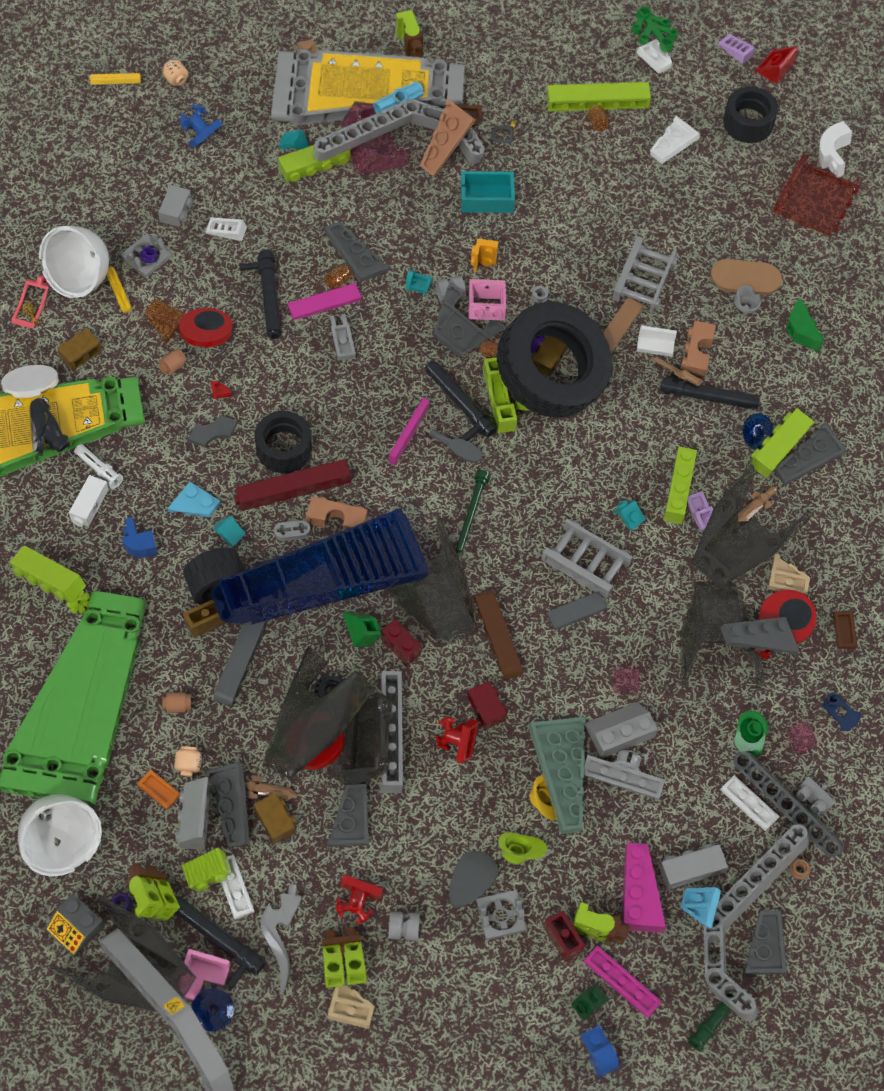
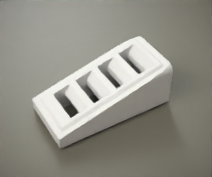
(236, 233)

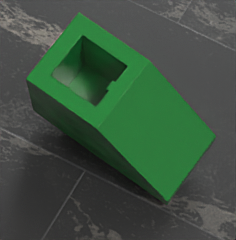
(362, 628)

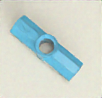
(410, 91)

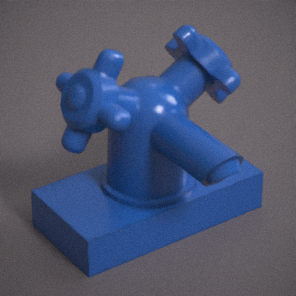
(199, 125)

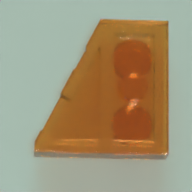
(163, 319)

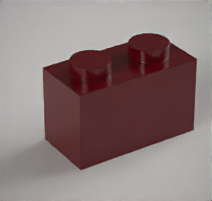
(401, 642)
(487, 705)
(564, 936)

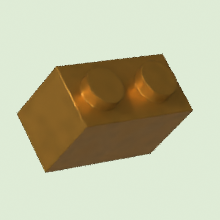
(79, 349)
(549, 355)
(202, 619)
(275, 818)

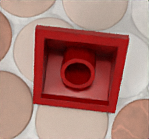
(777, 63)

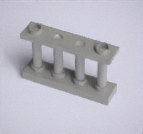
(633, 263)
(586, 576)

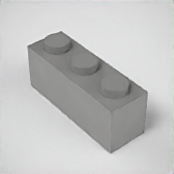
(693, 866)

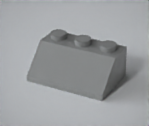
(621, 729)
(194, 814)

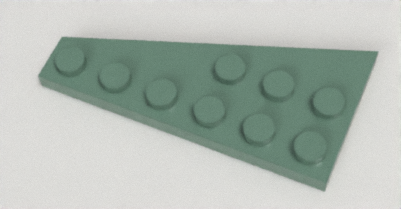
(561, 759)

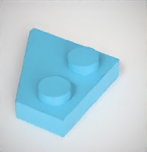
(194, 501)
(701, 904)

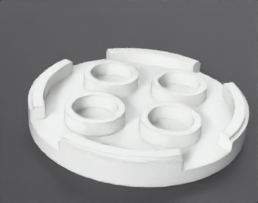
(29, 381)

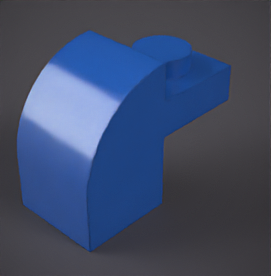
(140, 544)
(601, 1052)

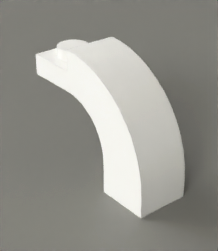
(831, 140)

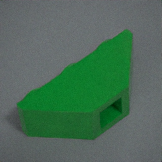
(803, 327)

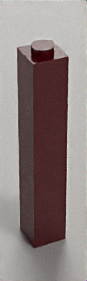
(292, 485)

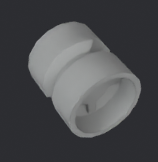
(441, 287)
(404, 926)

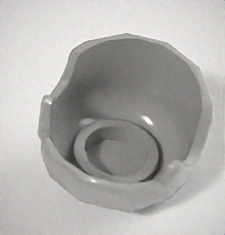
(746, 295)

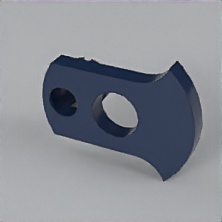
(847, 722)

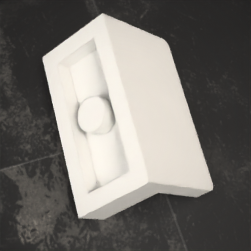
(656, 341)

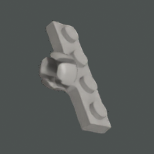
(624, 774)

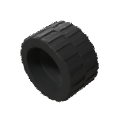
(745, 129)
(283, 461)
(207, 568)

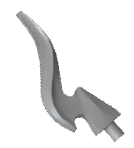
(269, 921)

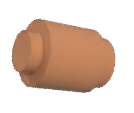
(172, 362)
(176, 702)

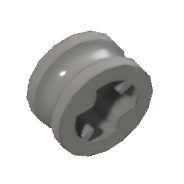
(536, 290)

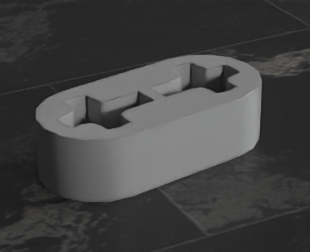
(292, 530)

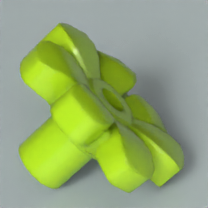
(79, 603)

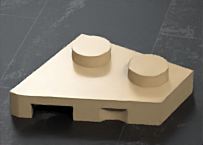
(787, 577)
(350, 1008)

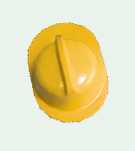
(540, 798)

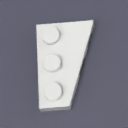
(675, 139)

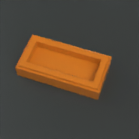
(158, 789)

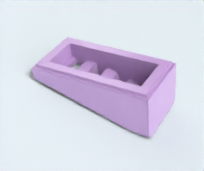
(737, 53)

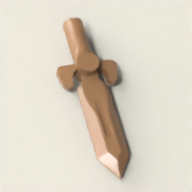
(684, 374)
(753, 507)
(267, 789)

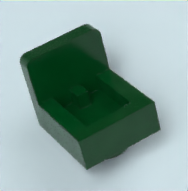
(589, 1001)

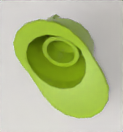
(520, 848)

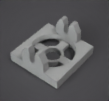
(136, 262)
(512, 897)

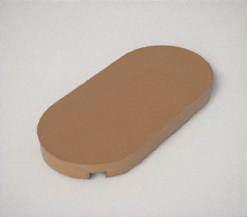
(732, 274)

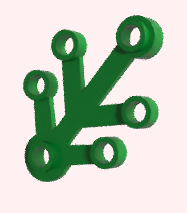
(644, 15)

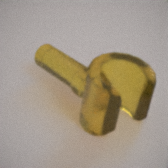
(27, 310)

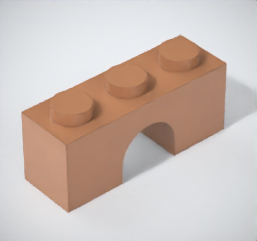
(700, 336)
(322, 510)

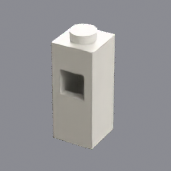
(88, 501)

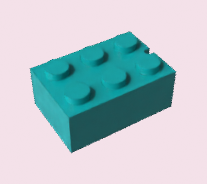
(487, 192)

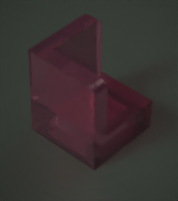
(626, 681)
(801, 737)

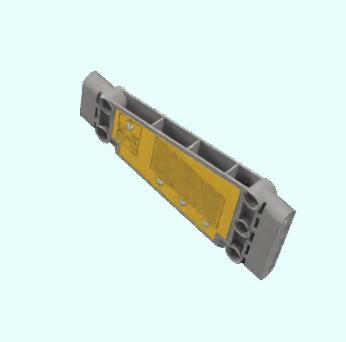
(327, 83)

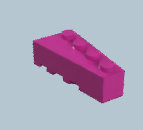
(640, 893)

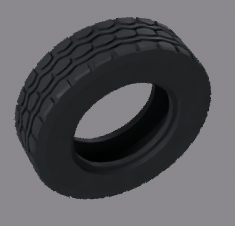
(526, 381)

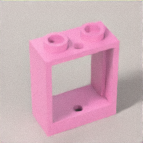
(496, 290)

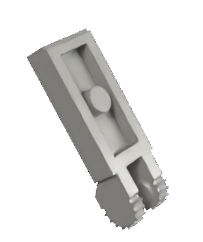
(342, 339)

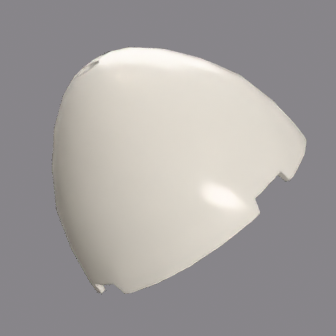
(70, 260)
(68, 821)

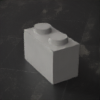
(175, 206)

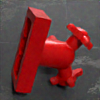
(460, 735)
(358, 896)

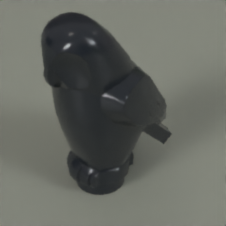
(45, 428)

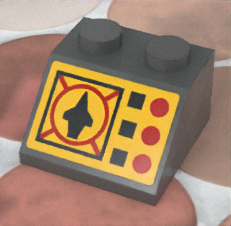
(74, 925)

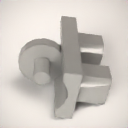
(816, 795)

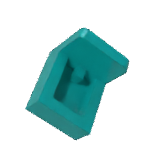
(630, 513)

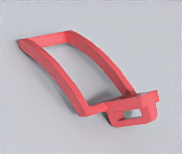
(38, 283)

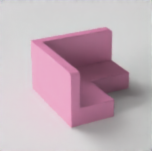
(207, 969)

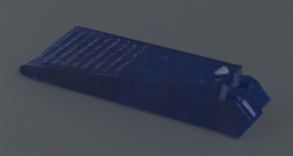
(327, 571)

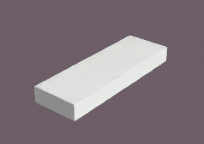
(749, 803)
(236, 891)

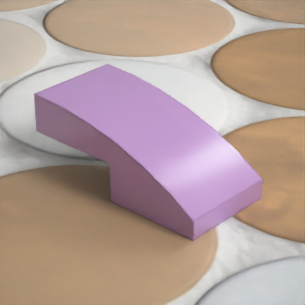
(699, 509)

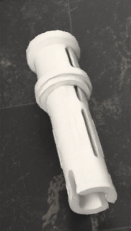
(103, 470)

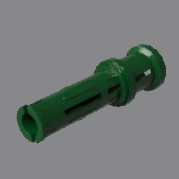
(707, 1029)

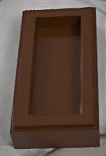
(845, 630)

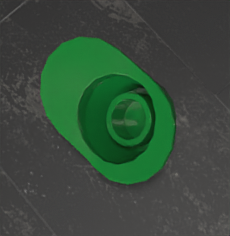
(751, 733)

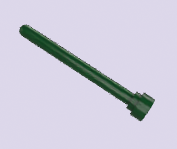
(482, 478)

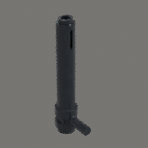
(267, 270)
(680, 388)
(478, 417)
(242, 954)

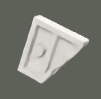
(654, 56)

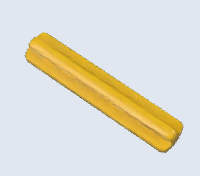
(120, 78)
(118, 290)

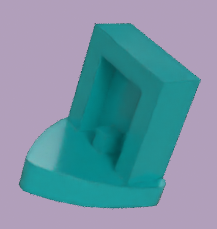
(293, 139)
(418, 282)
(229, 530)

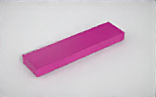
(324, 301)
(409, 431)
(622, 981)

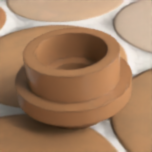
(801, 863)

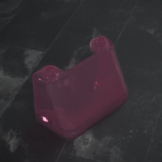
(377, 153)

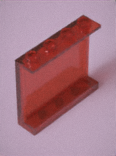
(815, 197)

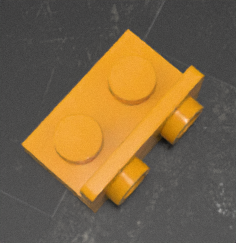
(484, 252)

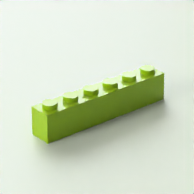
(607, 95)

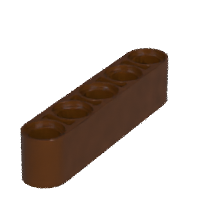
(499, 636)

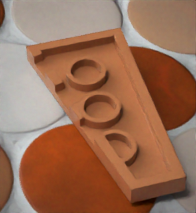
(450, 131)

